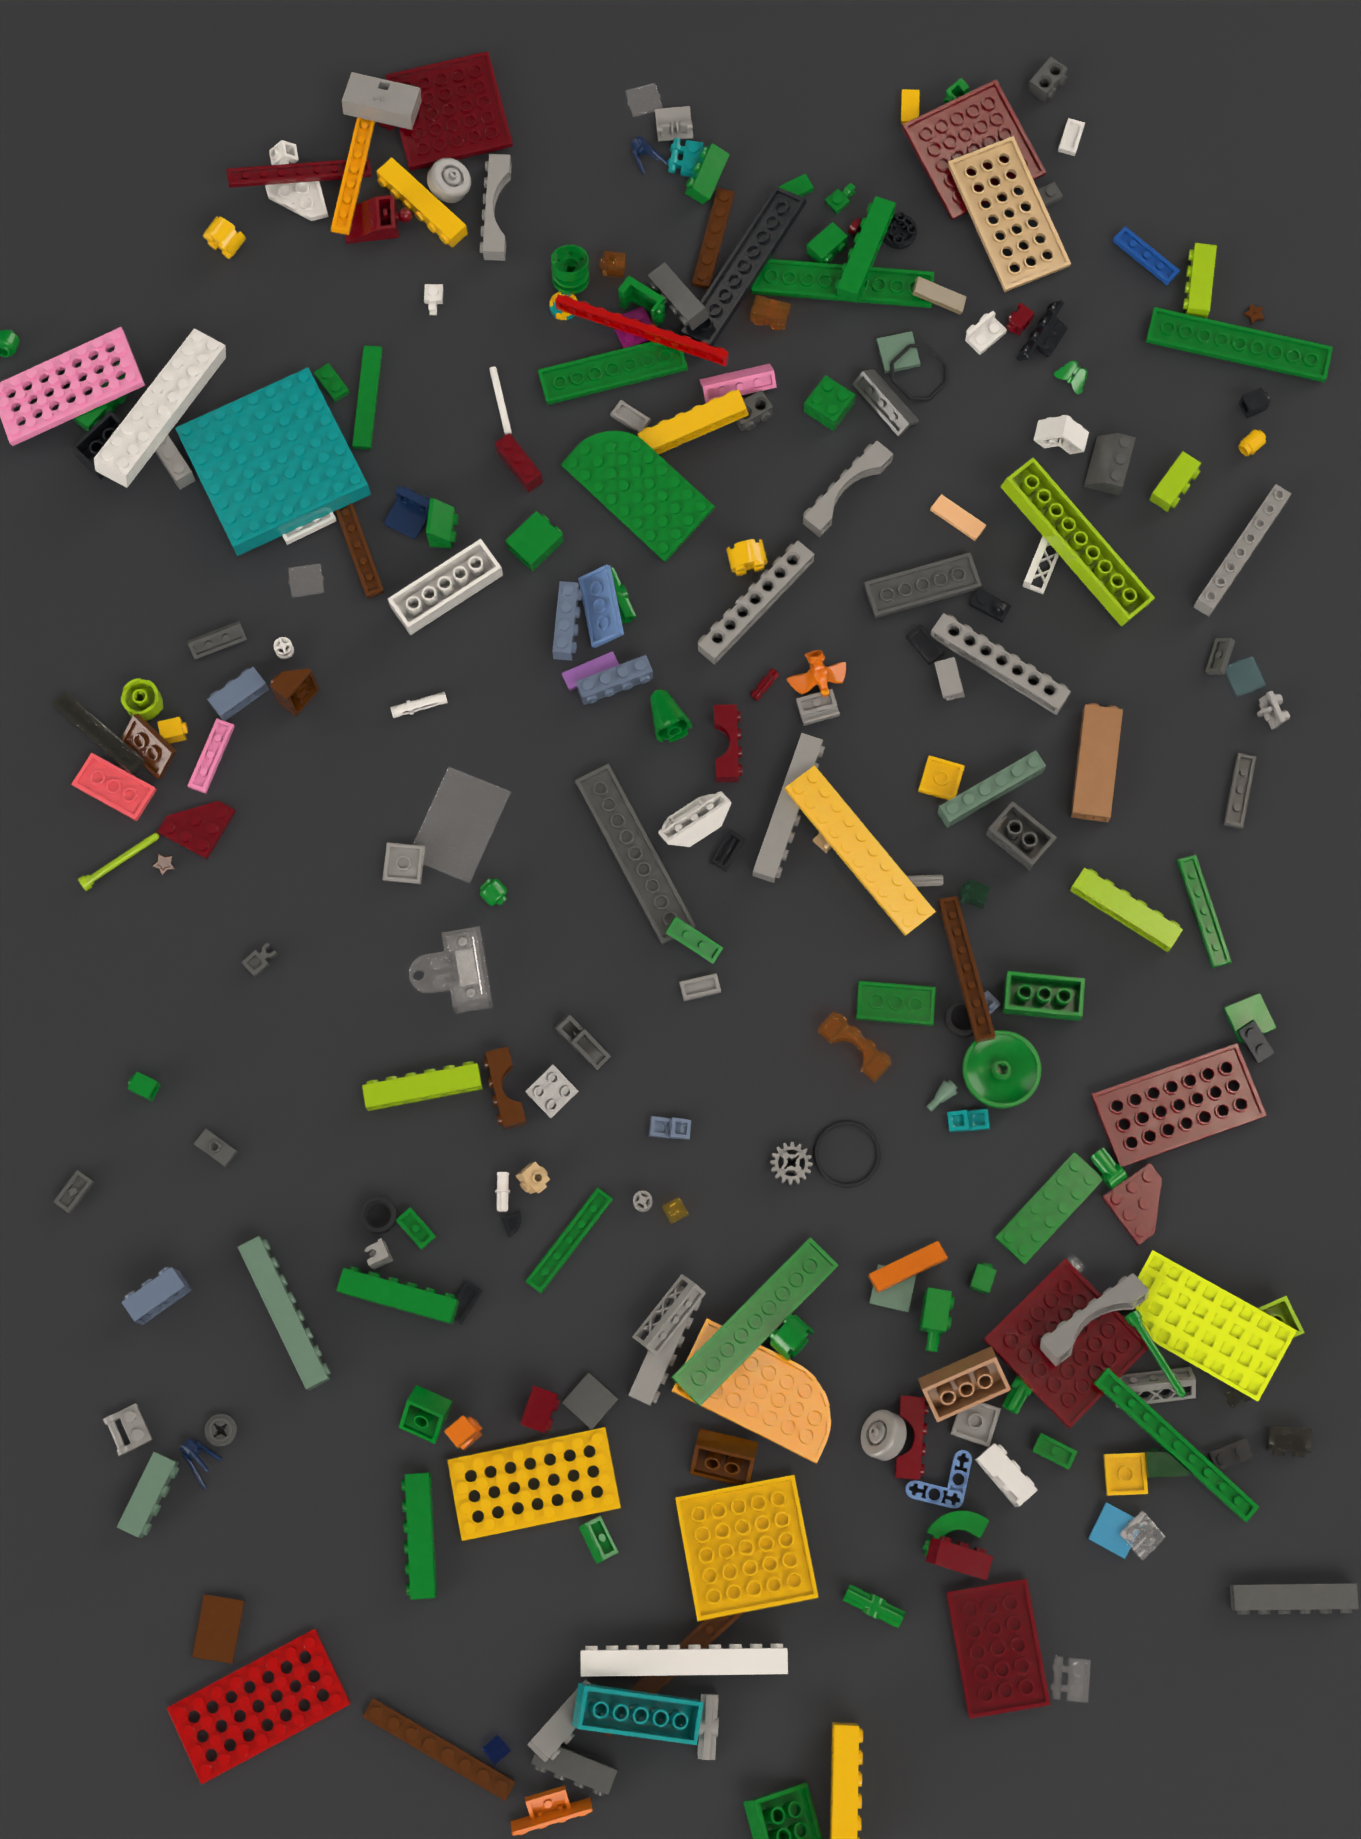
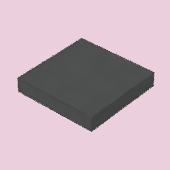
(590, 1401)

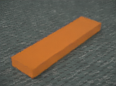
(907, 1266)

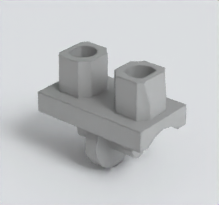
(1271, 711)

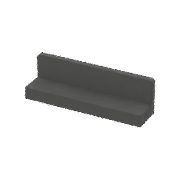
(885, 401)

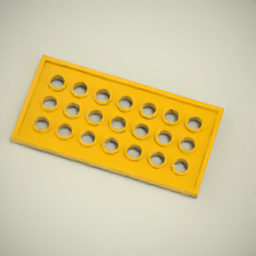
(549, 1513)

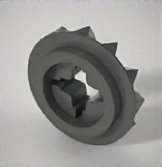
(211, 1430)

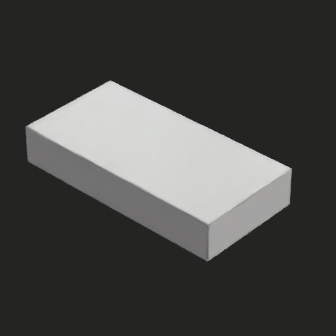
(1071, 137)

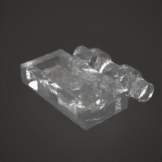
(1078, 1679)

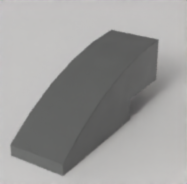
(582, 1041)

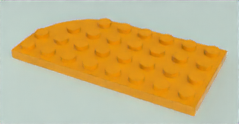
(771, 1399)

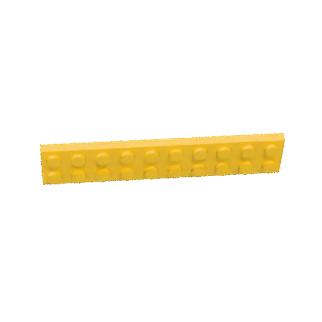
(859, 850)

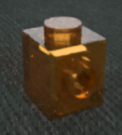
(613, 264)

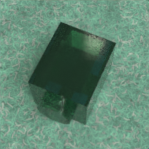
(974, 893)

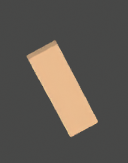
(958, 517)

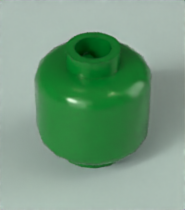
(8, 343)
(493, 892)

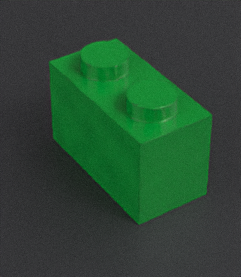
(827, 244)

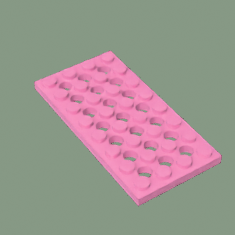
(72, 376)

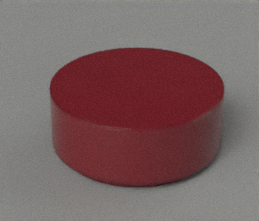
(855, 227)

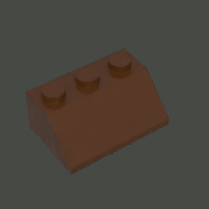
(294, 689)
(723, 1457)

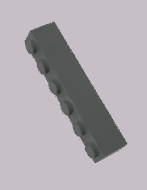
(1294, 1597)

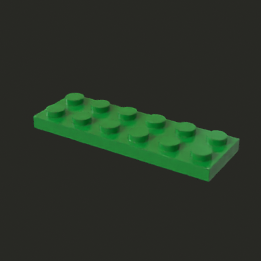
(1049, 1208)

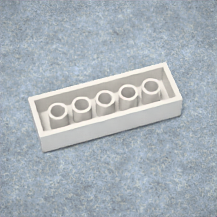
(445, 586)

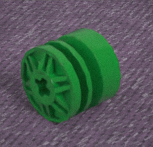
(570, 269)

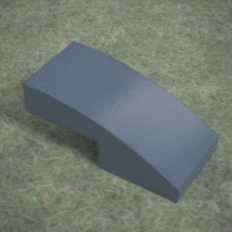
(669, 1128)

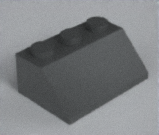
(1109, 463)

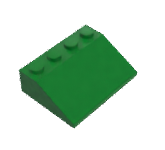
(783, 1814)

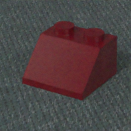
(540, 1409)

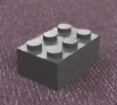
(1021, 835)

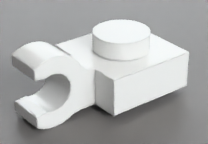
(433, 295)

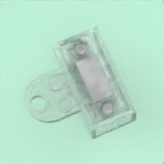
(459, 969)

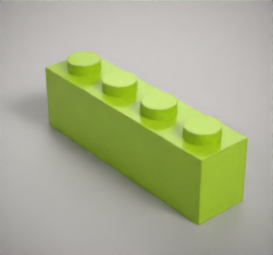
(1200, 280)

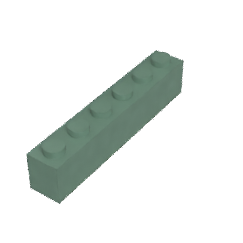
(991, 789)

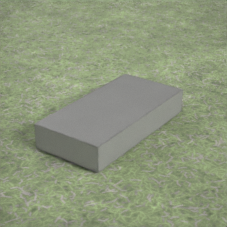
(630, 417)
(700, 987)

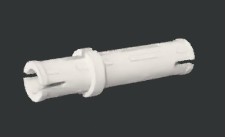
(417, 705)

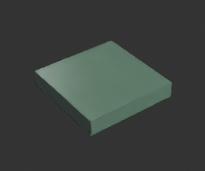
(892, 345)
(896, 1297)

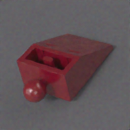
(373, 222)

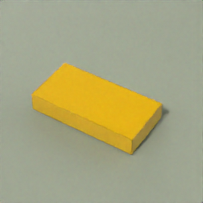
(909, 105)

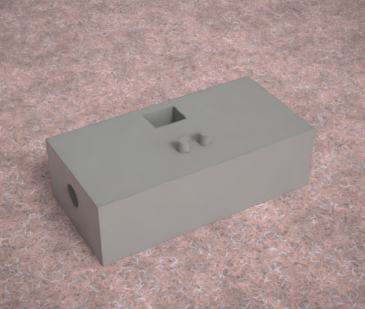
(381, 100)

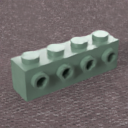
(148, 1494)

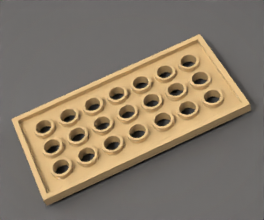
(1031, 196)

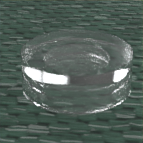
(1076, 1263)

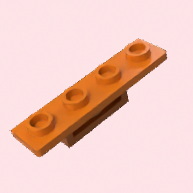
(549, 1808)

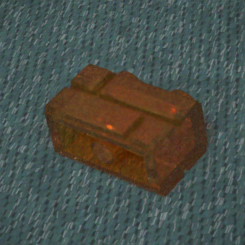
(770, 312)

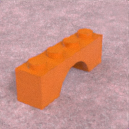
(464, 1432)

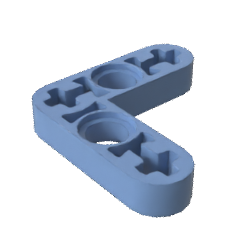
(951, 1487)

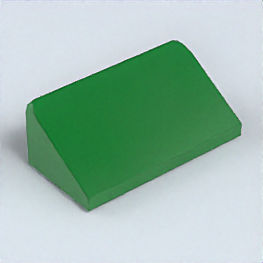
(598, 1539)

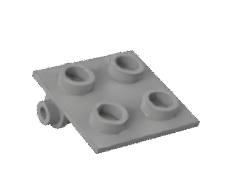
(674, 123)
(551, 1091)

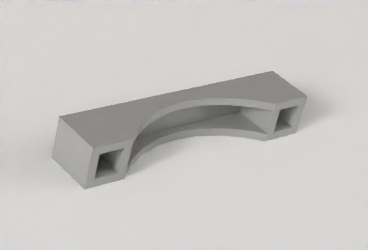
(499, 175)
(872, 462)
(1124, 1296)

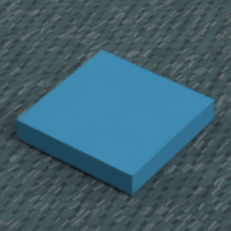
(1108, 1528)

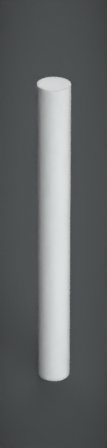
(500, 400)

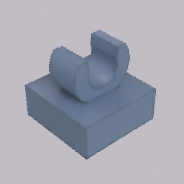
(991, 1001)

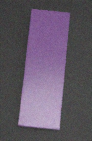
(589, 668)

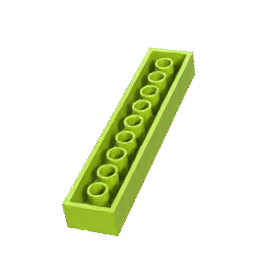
(1077, 542)

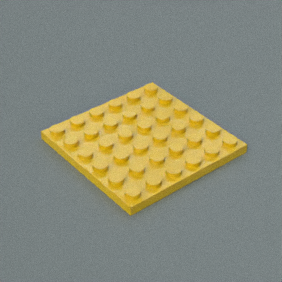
(746, 1548)

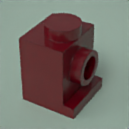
(1020, 320)

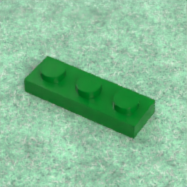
(693, 939)

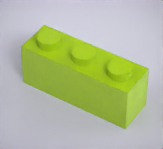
(1176, 482)

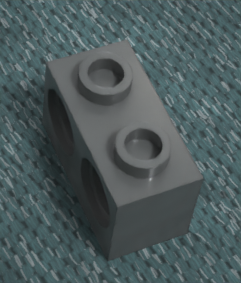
(1045, 78)
(755, 415)

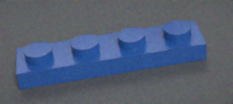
(1146, 256)

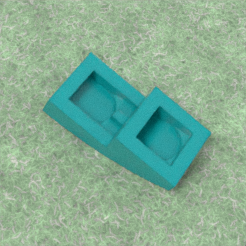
(968, 1120)

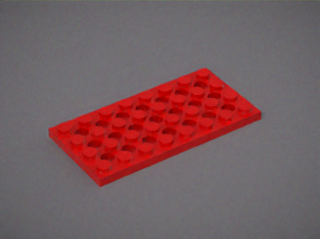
(245, 1701)

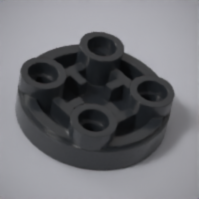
(901, 231)

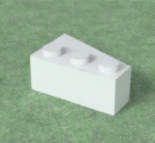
(1006, 1474)

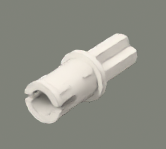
(502, 1191)

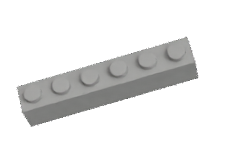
(654, 1368)

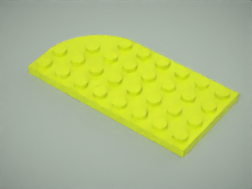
(1211, 1326)

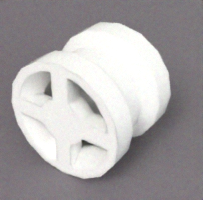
(281, 644)

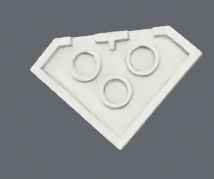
(301, 198)

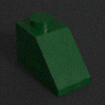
(1163, 1465)

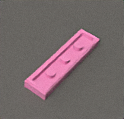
(211, 756)

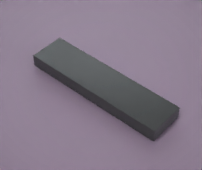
(1239, 790)

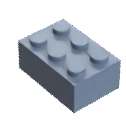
(156, 1295)

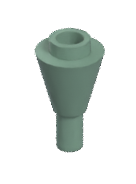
(946, 1091)

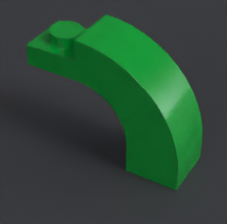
(957, 1520)

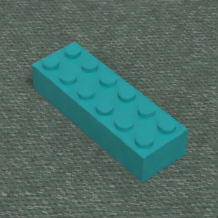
(637, 1714)

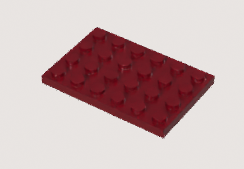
(998, 1648)

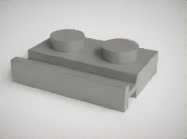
(817, 708)

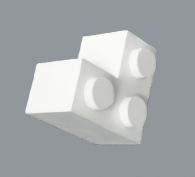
(1061, 432)

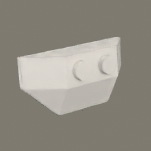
(695, 820)

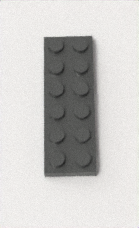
(922, 585)

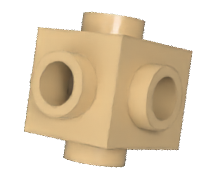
(533, 1178)

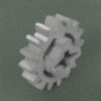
(797, 1170)

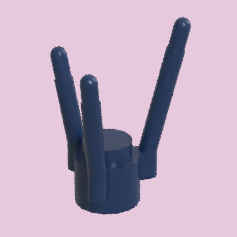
(642, 147)
(191, 1450)

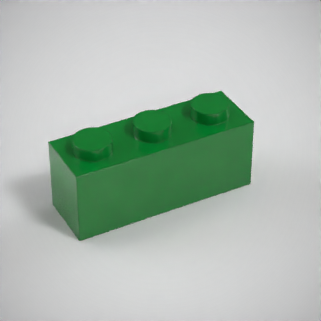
(706, 173)

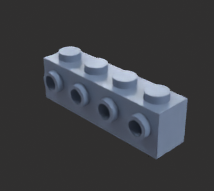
(565, 622)
(614, 680)

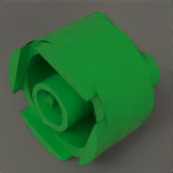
(790, 1337)

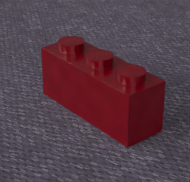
(518, 462)
(959, 1557)

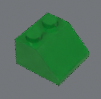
(441, 524)
(425, 1414)

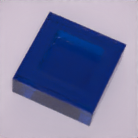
(496, 1749)

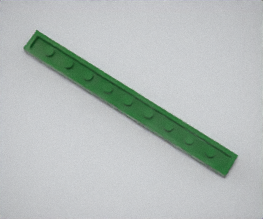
(1176, 1445)

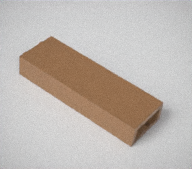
(1096, 763)

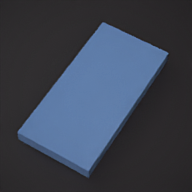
(601, 606)

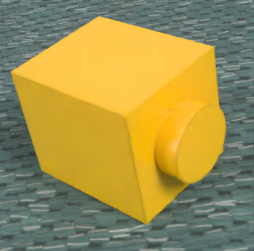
(173, 730)

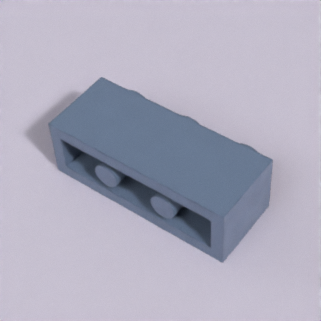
(238, 693)

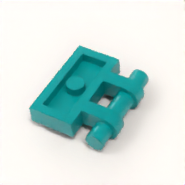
(690, 156)

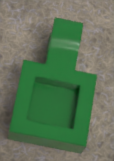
(839, 200)

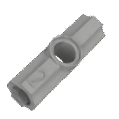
(708, 1727)

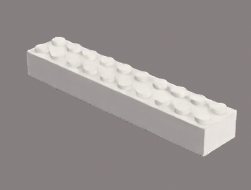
(160, 408)

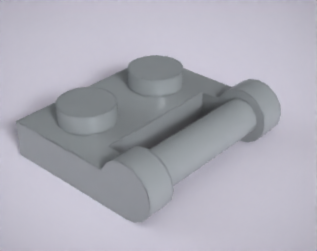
(134, 1427)

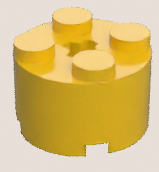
(223, 235)
(747, 556)

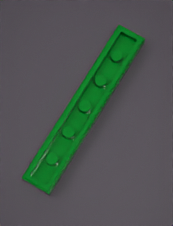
(367, 397)
(1204, 911)
(569, 1240)

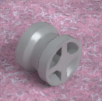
(640, 1198)

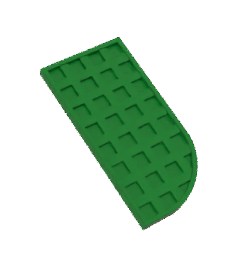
(639, 489)

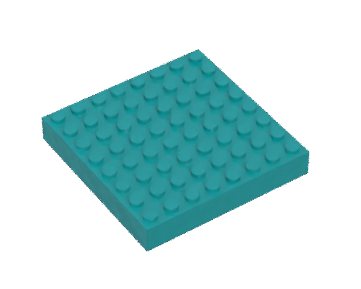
(273, 461)

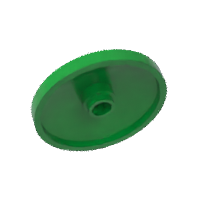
(1002, 1070)

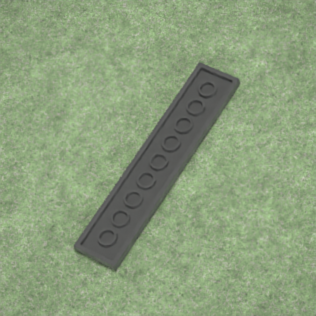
(633, 850)

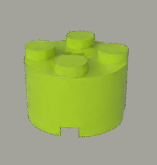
(135, 691)

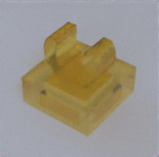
(675, 1210)

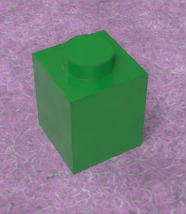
(143, 1086)
(982, 1278)

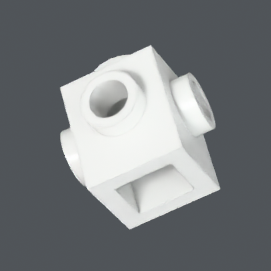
(283, 153)

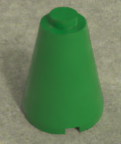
(668, 717)

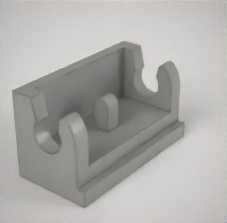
(949, 679)
(380, 1254)

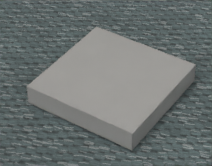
(403, 863)
(976, 1424)

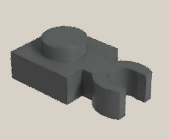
(257, 962)

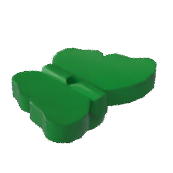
(1077, 381)

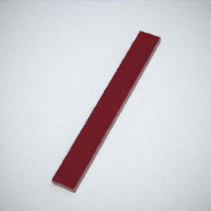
(289, 173)

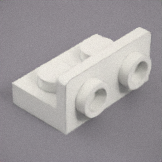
(985, 333)

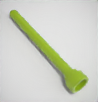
(87, 881)

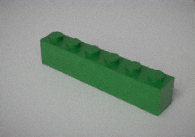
(865, 250)
(398, 1296)
(420, 1536)

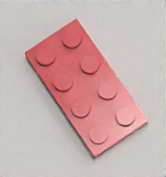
(114, 787)

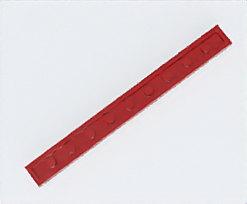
(642, 330)

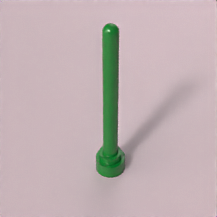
(1135, 1320)

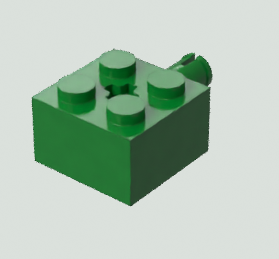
(935, 1315)

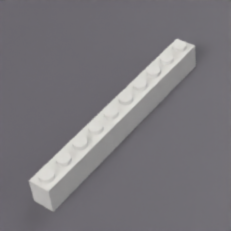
(688, 1661)

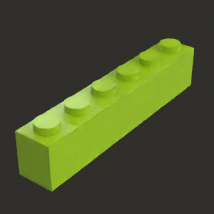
(1126, 909)
(423, 1086)

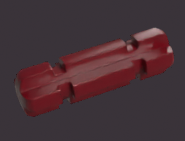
(764, 684)

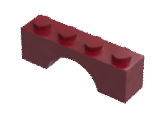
(726, 721)
(912, 1411)

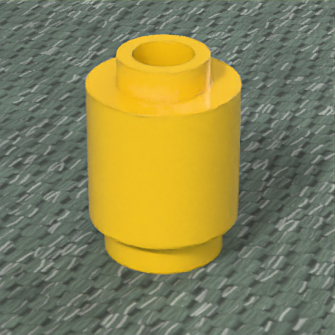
(1252, 442)

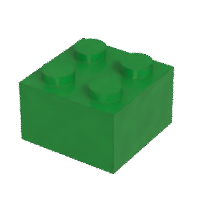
(829, 403)

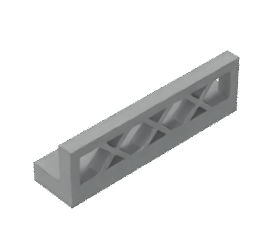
(671, 1317)
(1157, 1381)

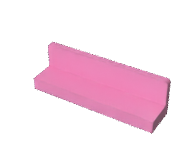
(746, 380)

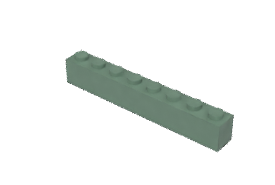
(284, 1313)

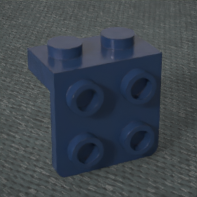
(408, 512)

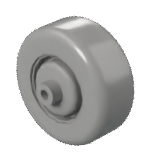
(449, 180)
(883, 1435)

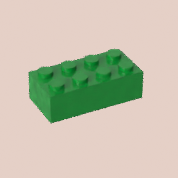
(1043, 995)

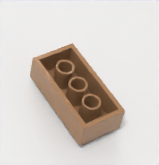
(964, 1384)

